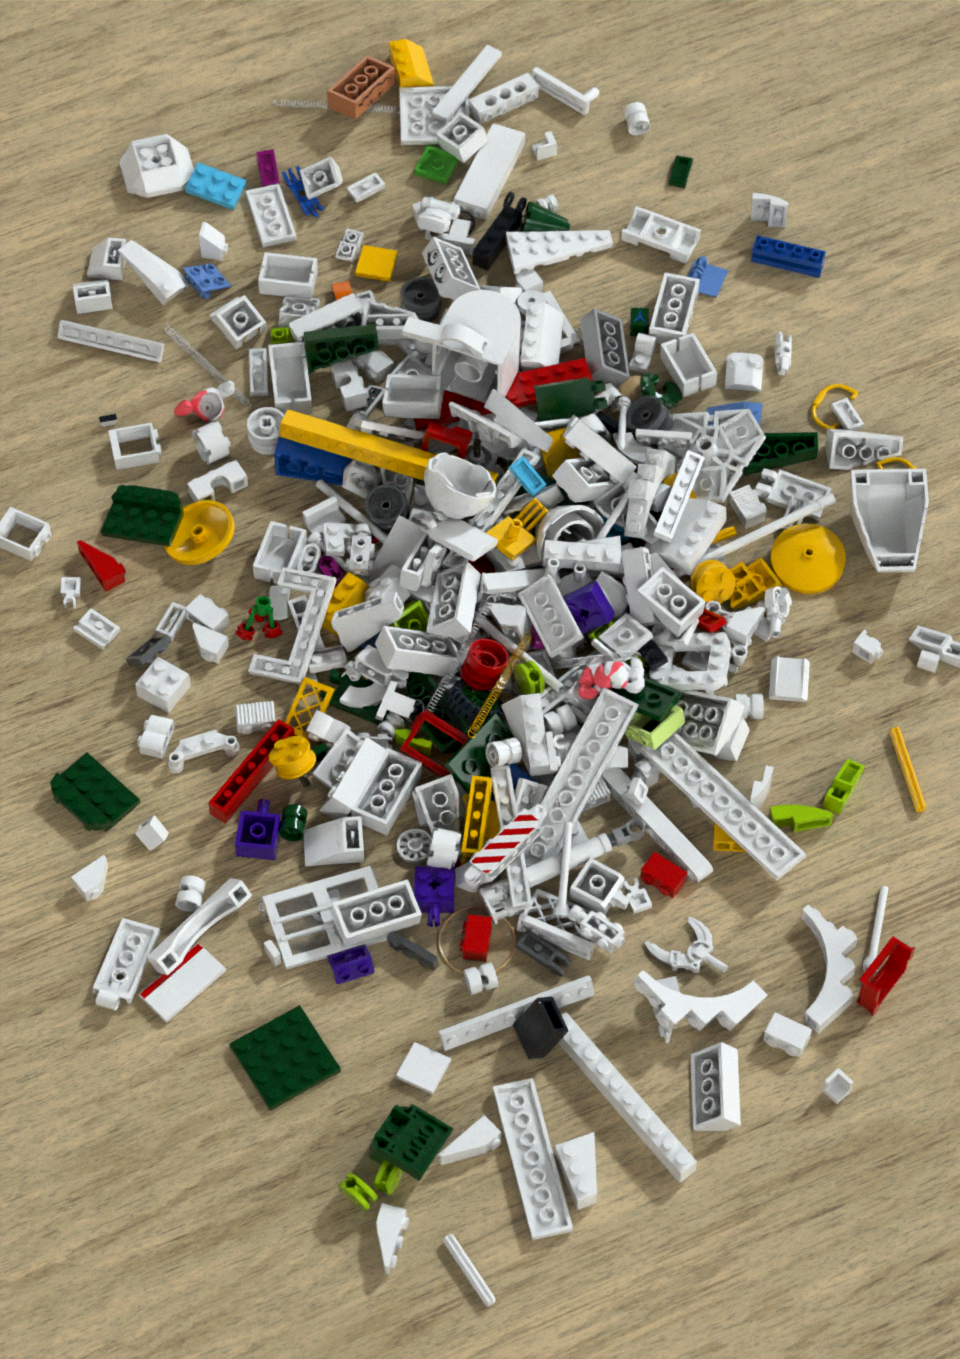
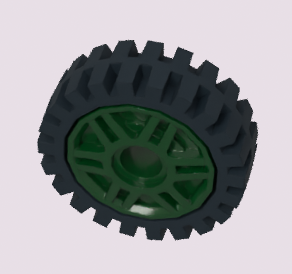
(469, 701)

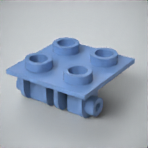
(710, 276)
(205, 279)

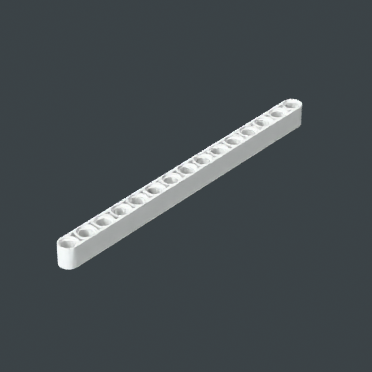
(654, 821)

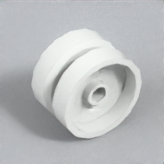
(264, 429)

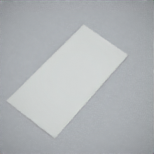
(400, 541)

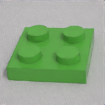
(436, 165)

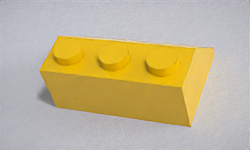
(409, 64)
(346, 594)

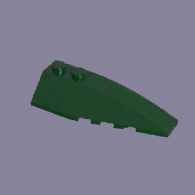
(423, 687)

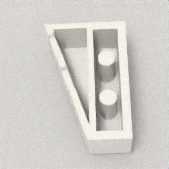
(578, 1167)

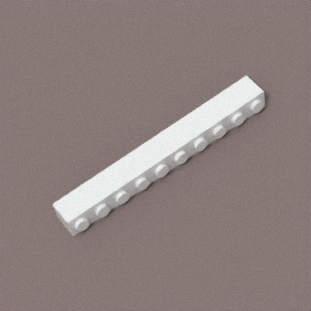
(627, 1102)

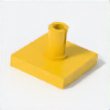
(511, 537)

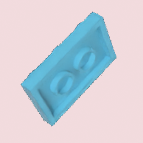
(215, 186)

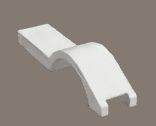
(436, 334)

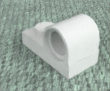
(643, 353)

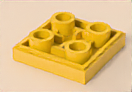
(376, 263)

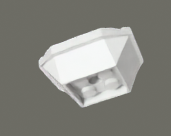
(156, 166)

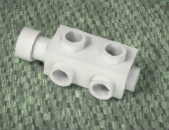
(361, 550)
(598, 928)

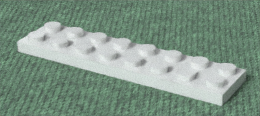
(532, 1159)

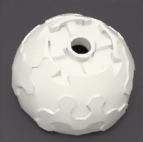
(457, 486)

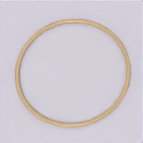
(467, 908)

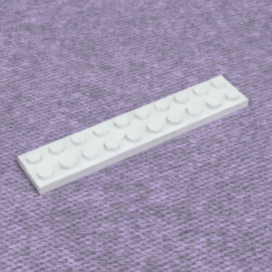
(581, 772)
(725, 805)

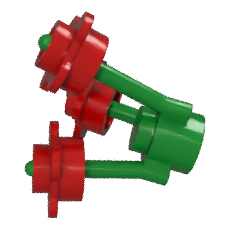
(259, 612)

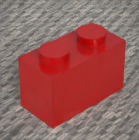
(663, 875)
(477, 937)

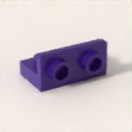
(351, 964)

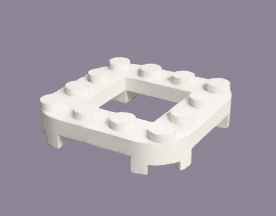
(708, 680)

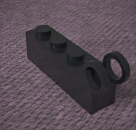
(494, 239)

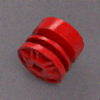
(484, 664)

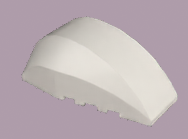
(890, 515)

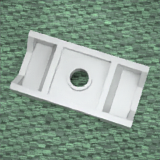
(678, 237)

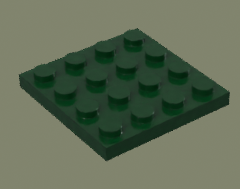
(284, 1057)

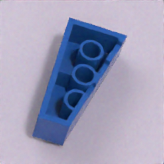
(308, 462)

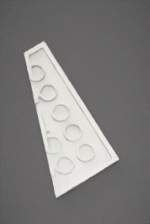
(550, 247)

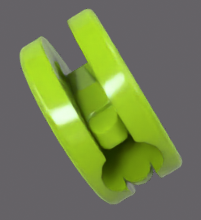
(529, 678)
(387, 1178)
(357, 1191)

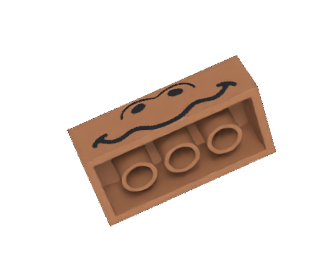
(361, 87)

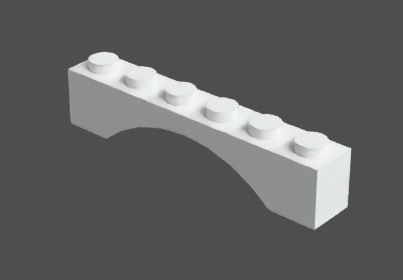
(176, 945)

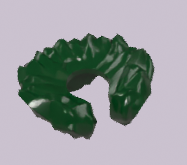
(672, 394)

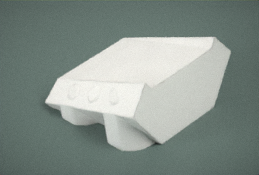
(295, 308)
(614, 592)
(789, 679)

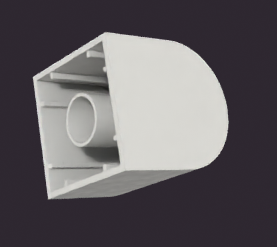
(472, 375)

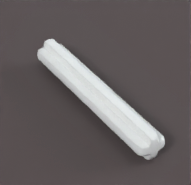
(469, 1270)

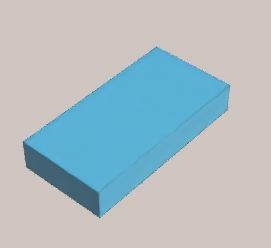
(527, 476)

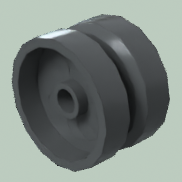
(422, 298)
(649, 414)
(385, 505)

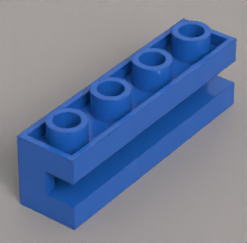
(788, 256)

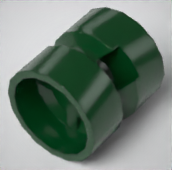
(293, 822)

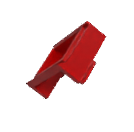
(456, 437)
(441, 725)
(875, 992)

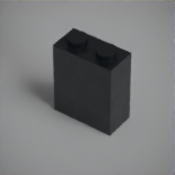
(540, 1027)

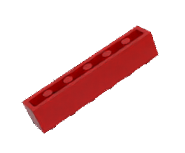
(248, 774)

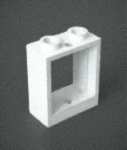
(134, 433)
(15, 517)

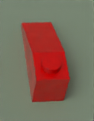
(102, 565)

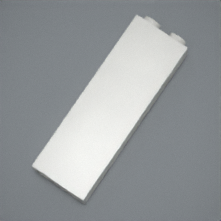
(489, 171)

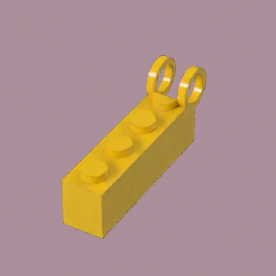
(476, 816)

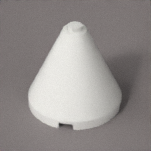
(567, 524)

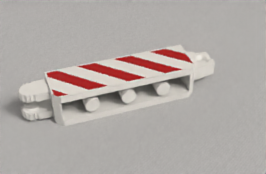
(505, 846)

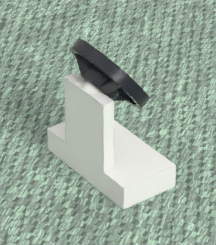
(459, 232)
(399, 704)

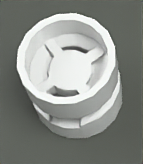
(636, 118)
(753, 705)
(560, 720)
(503, 752)
(190, 893)
(474, 981)

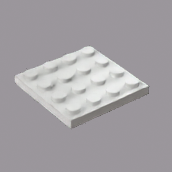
(416, 117)

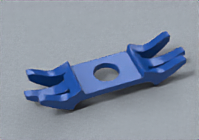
(296, 186)

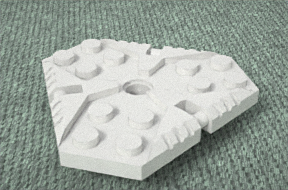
(730, 440)

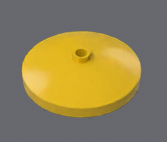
(202, 533)
(808, 558)

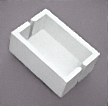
(288, 275)
(689, 366)
(413, 396)
(278, 551)

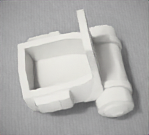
(436, 216)

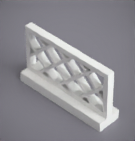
(556, 934)

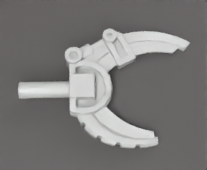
(696, 954)

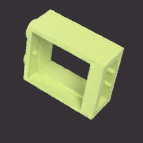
(672, 722)

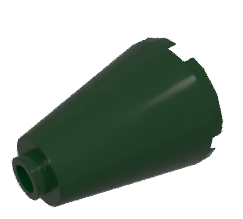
(542, 219)

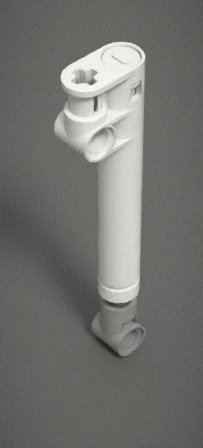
(497, 895)

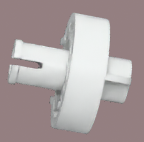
(777, 608)

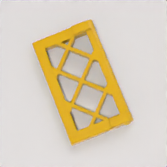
(299, 696)

